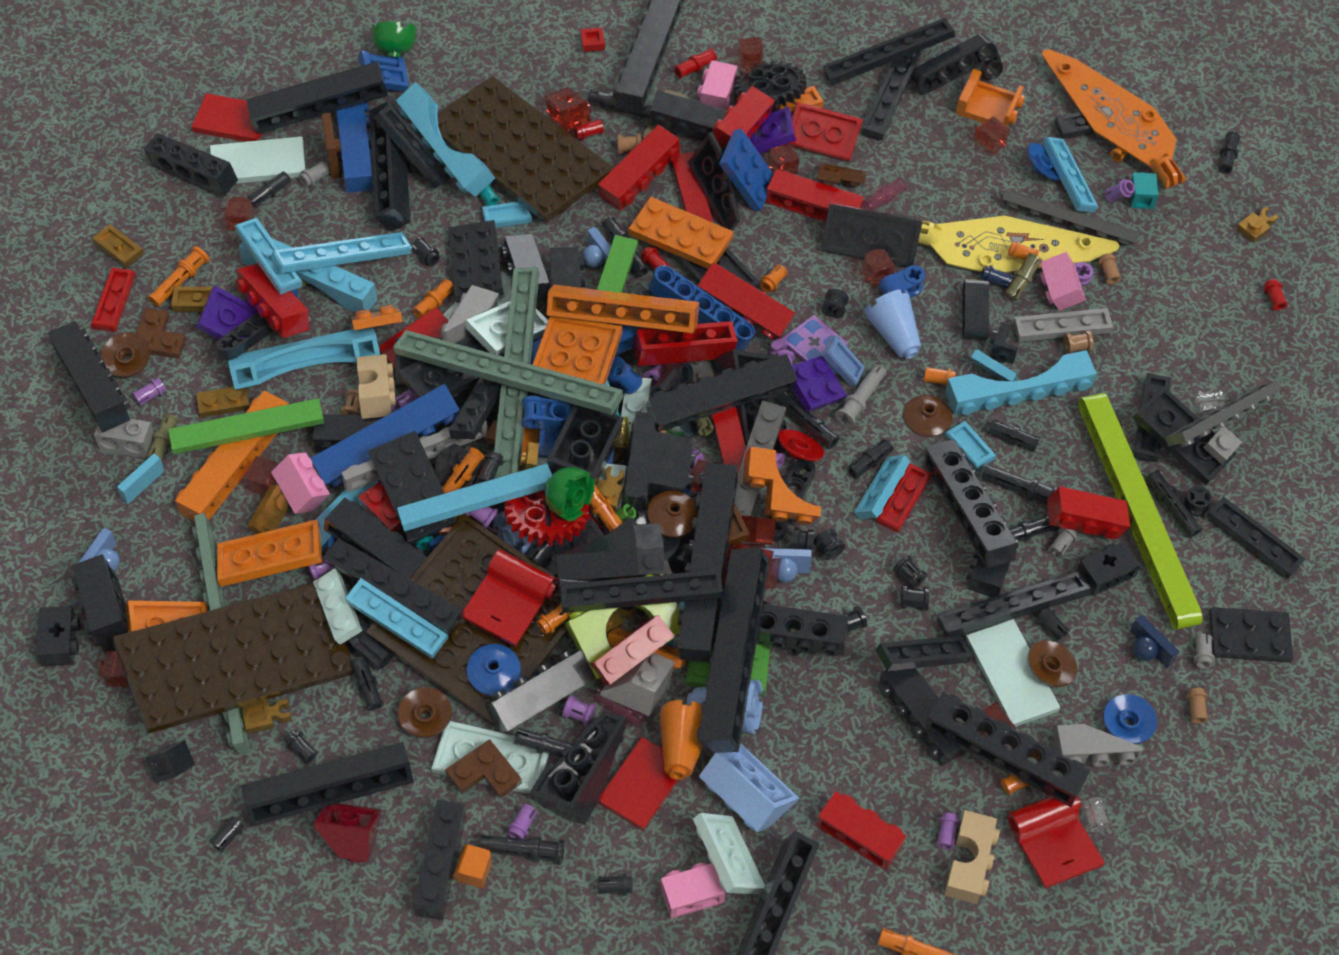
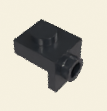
(1002, 351)

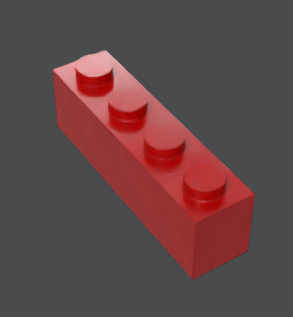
(639, 168)
(807, 196)
(747, 301)
(282, 311)
(667, 346)

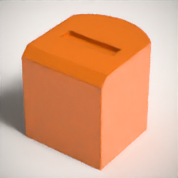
(473, 866)

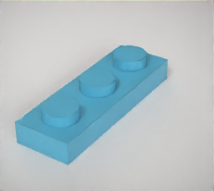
(882, 487)

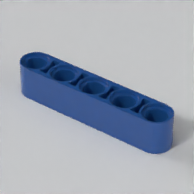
(670, 284)

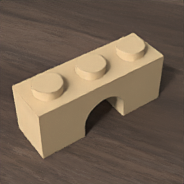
(375, 386)
(967, 879)

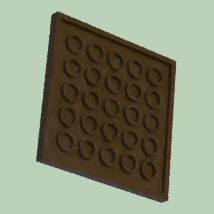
(455, 573)

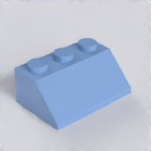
(748, 788)

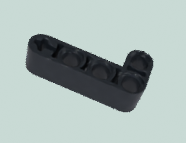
(931, 75)

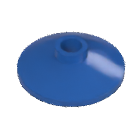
(1041, 162)
(488, 680)
(1134, 709)

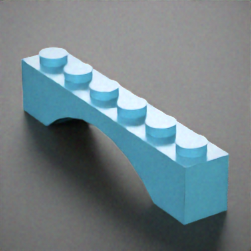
(467, 168)
(344, 287)
(260, 365)
(975, 393)

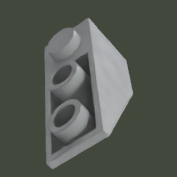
(471, 304)
(1094, 746)

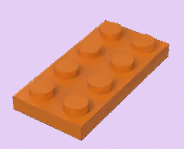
(681, 233)
(269, 553)

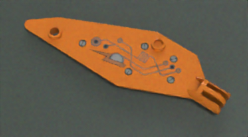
(1119, 116)

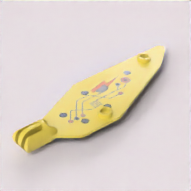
(987, 242)

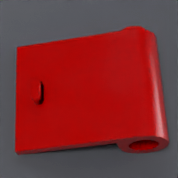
(510, 595)
(1052, 838)

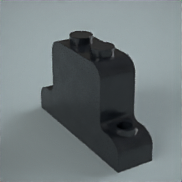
(655, 462)

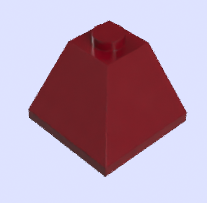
(349, 830)

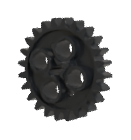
(775, 80)

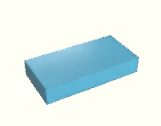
(507, 214)
(993, 367)
(974, 447)
(140, 478)

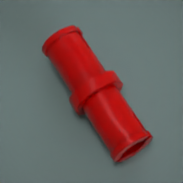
(694, 63)

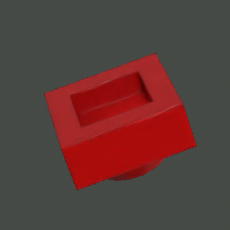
(592, 39)

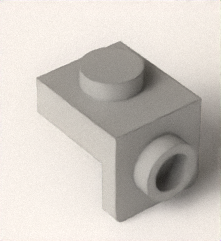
(1222, 444)

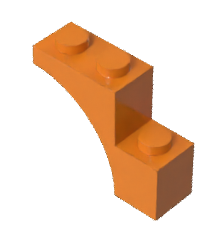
(781, 503)

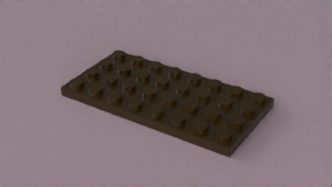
(522, 148)
(230, 657)

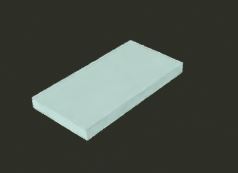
(263, 158)
(1004, 663)
(462, 739)

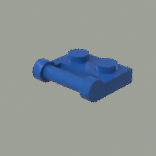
(392, 69)

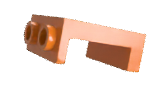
(983, 100)

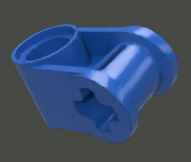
(903, 281)
(623, 376)
(540, 413)

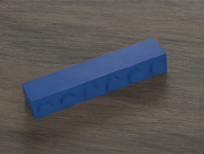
(355, 147)
(418, 416)

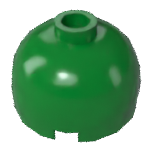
(393, 38)
(568, 492)

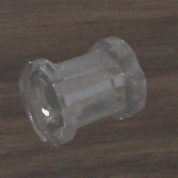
(1208, 401)
(1096, 814)

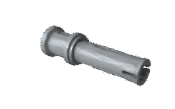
(855, 402)

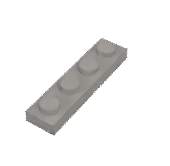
(1058, 324)

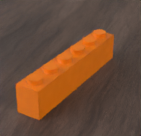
(623, 308)
(224, 468)

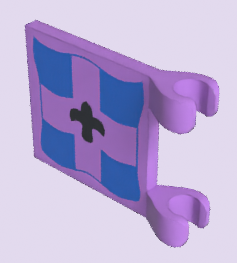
(806, 340)

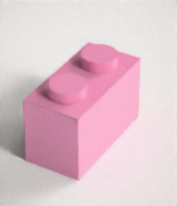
(717, 84)
(1062, 281)
(300, 483)
(692, 889)

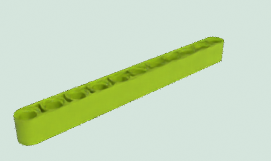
(1143, 515)

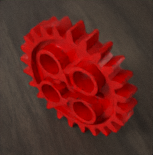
(528, 517)

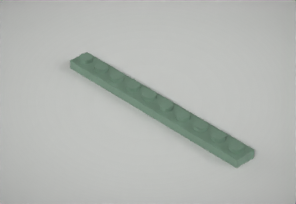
(519, 348)
(509, 372)
(214, 599)

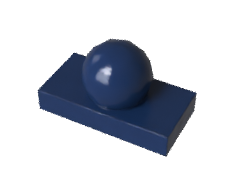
(1151, 643)

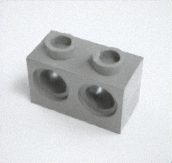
(129, 438)

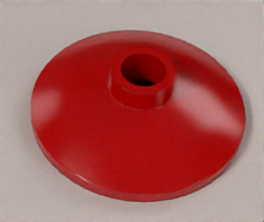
(800, 445)

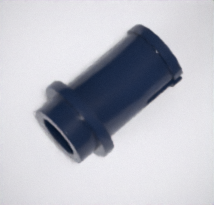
(996, 276)

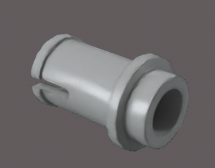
(310, 176)
(1062, 542)
(1204, 658)

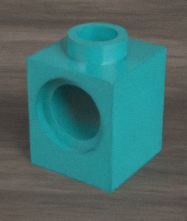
(1145, 191)

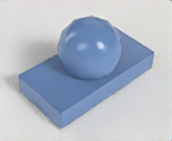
(598, 249)
(842, 361)
(103, 545)
(792, 562)

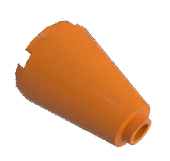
(679, 737)

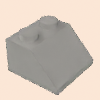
(642, 684)

